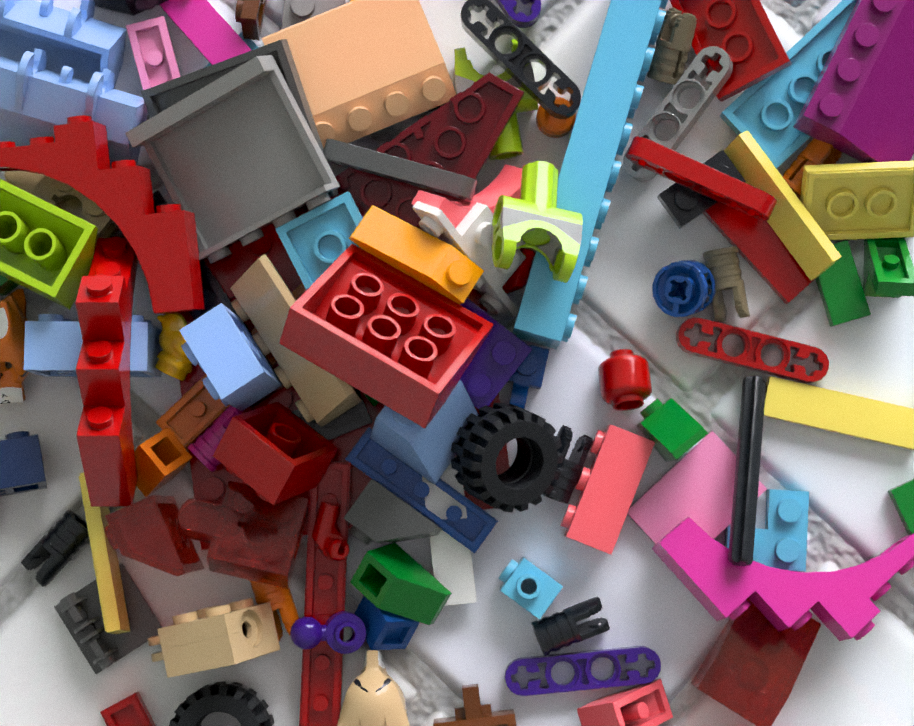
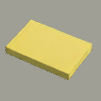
(861, 199)

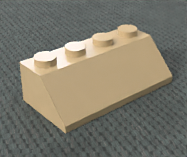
(266, 302)

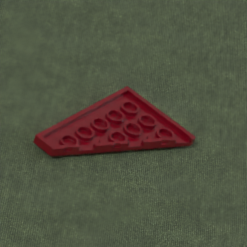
(450, 138)

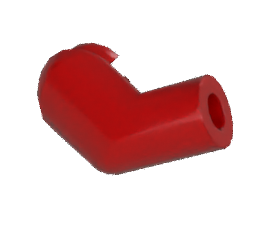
(326, 534)

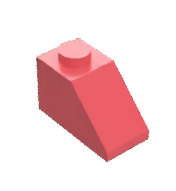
(634, 706)

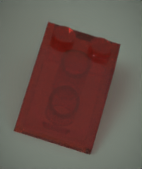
(755, 665)

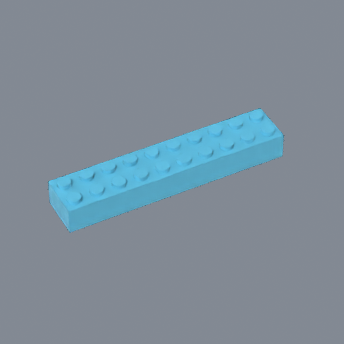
(590, 161)

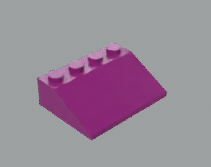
(867, 86)

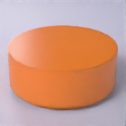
(553, 126)

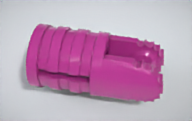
(207, 443)

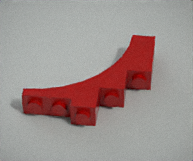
(162, 240)
(103, 374)

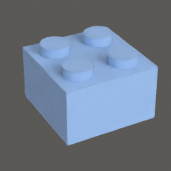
(229, 357)

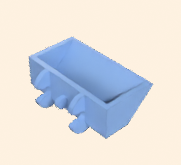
(65, 36)
(40, 98)

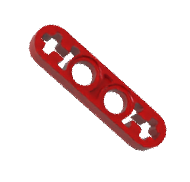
(701, 178)
(752, 346)

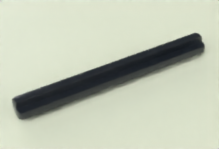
(747, 471)

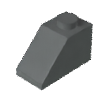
(386, 518)

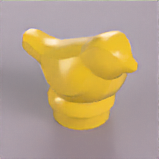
(172, 357)

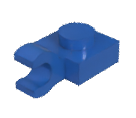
(528, 375)

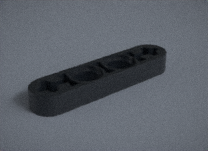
(516, 61)

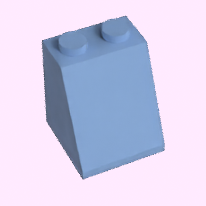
(426, 448)

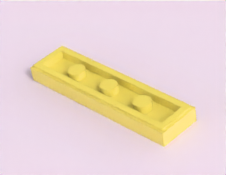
(790, 217)
(839, 412)
(105, 566)

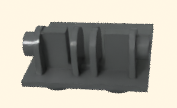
(84, 620)

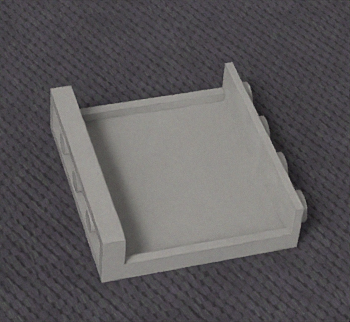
(237, 156)

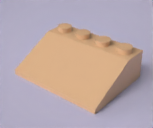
(367, 66)

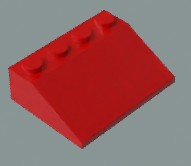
(385, 334)

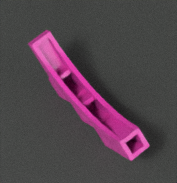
(780, 594)

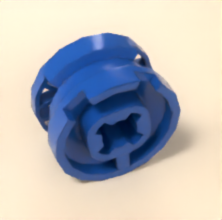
(682, 288)

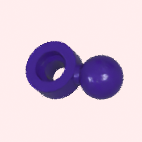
(308, 632)

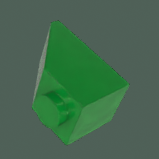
(670, 428)

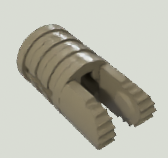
(672, 46)
(727, 275)

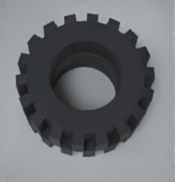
(531, 470)
(223, 698)

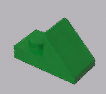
(887, 268)

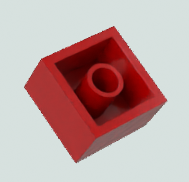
(274, 452)

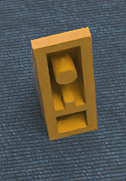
(417, 254)

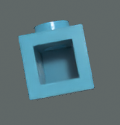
(529, 586)

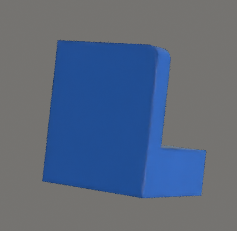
(384, 628)

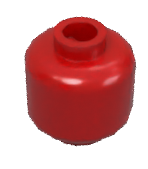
(624, 380)

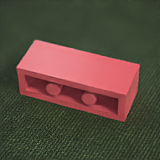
(607, 488)

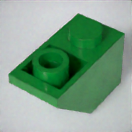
(400, 584)

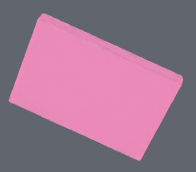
(694, 488)

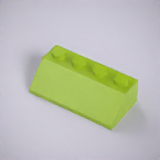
(43, 245)

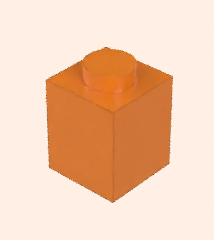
(159, 461)

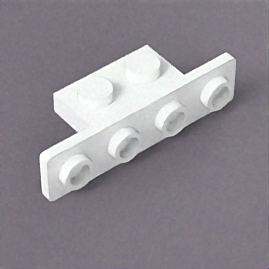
(473, 240)

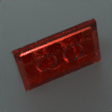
(152, 535)

